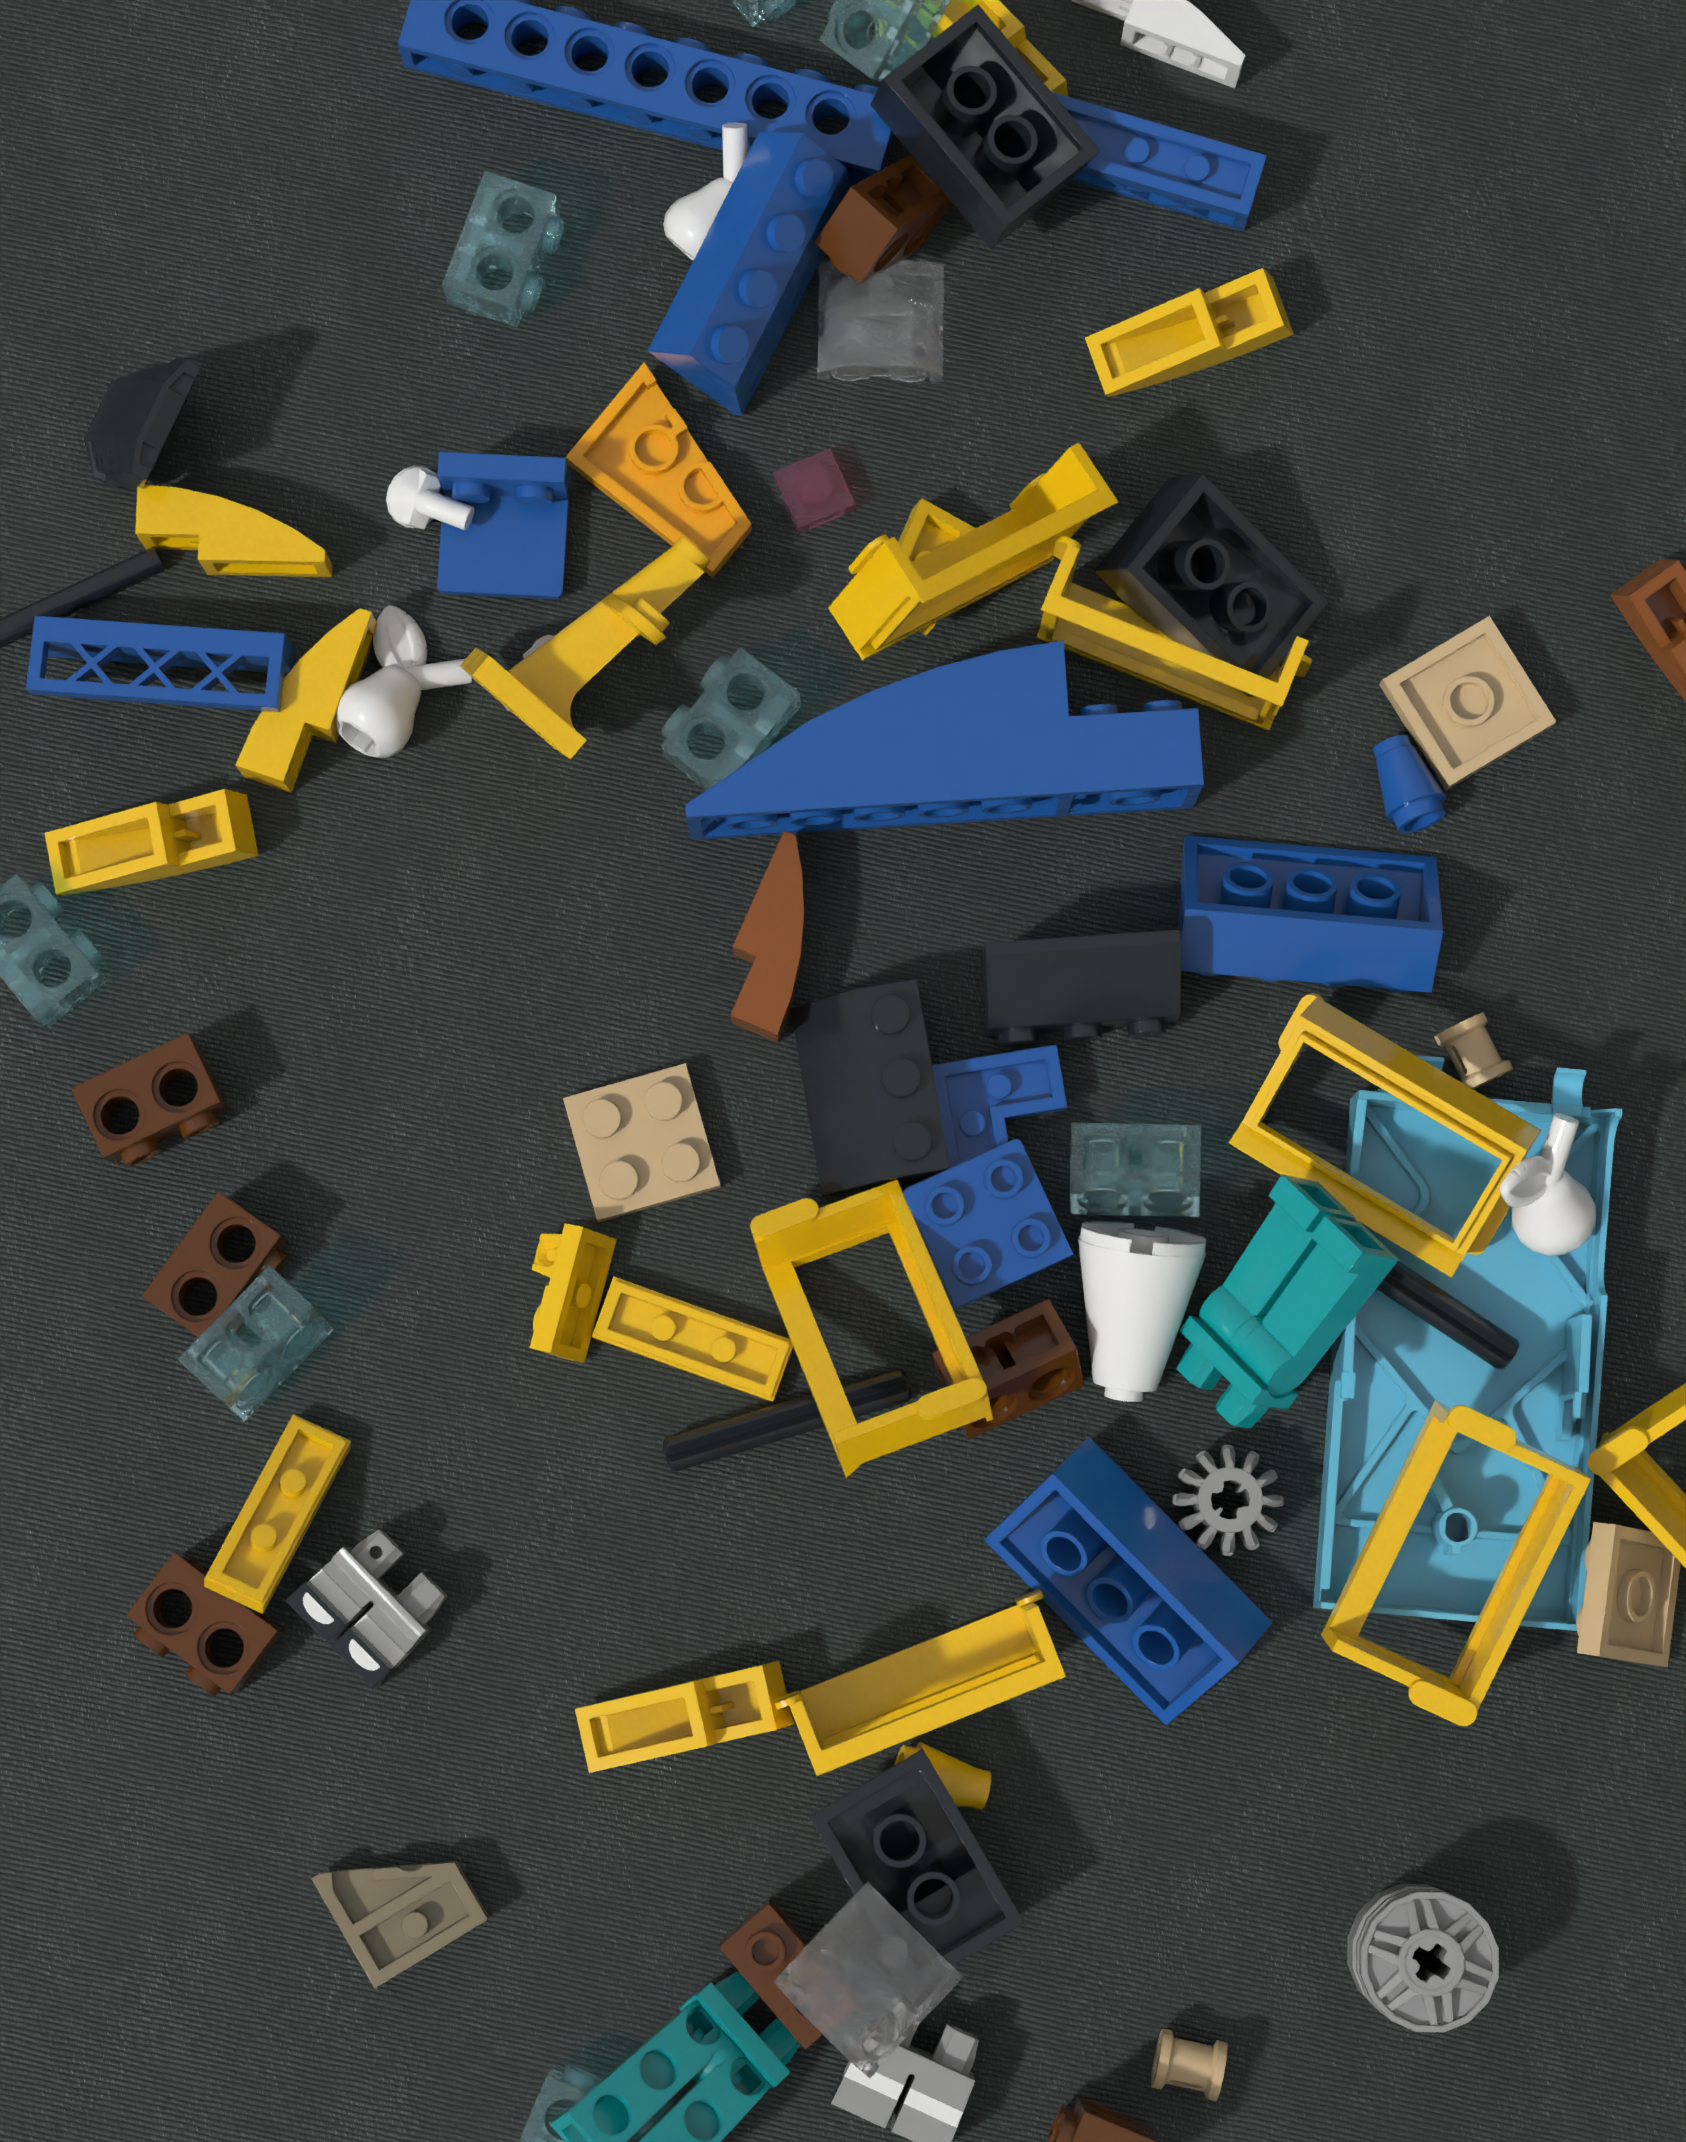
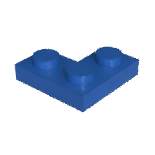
(987, 1090)

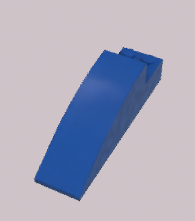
(961, 748)

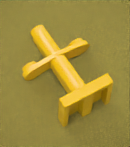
(546, 680)

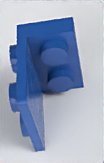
(516, 526)
(987, 1224)

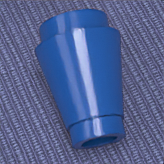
(1407, 786)

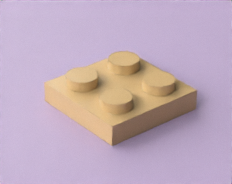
(1467, 703)
(641, 1142)
(1628, 1596)

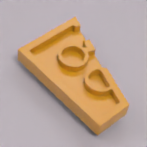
(658, 473)

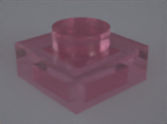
(814, 491)

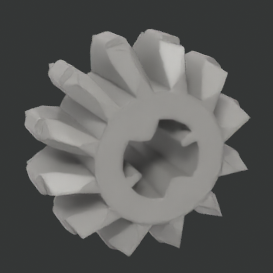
(1241, 1517)

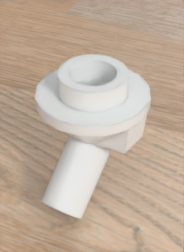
(417, 499)

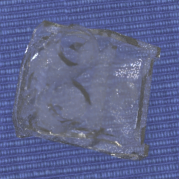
(882, 325)
(867, 1979)

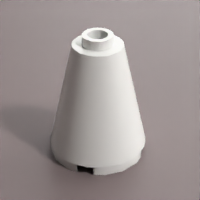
(1135, 1301)

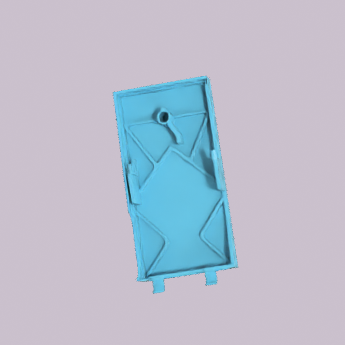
(1396, 1365)

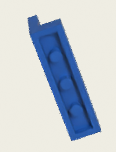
(1167, 165)
(160, 649)

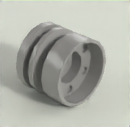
(1383, 1966)

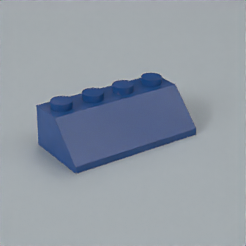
(752, 268)
(1309, 914)
(1129, 1582)

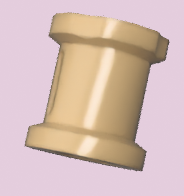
(1473, 1052)
(1189, 2064)

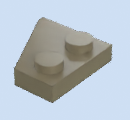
(400, 1912)

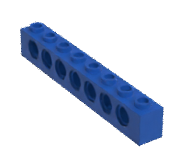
(612, 94)

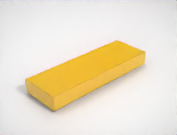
(693, 1339)
(277, 1514)

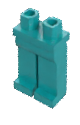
(1283, 1302)
(700, 2043)

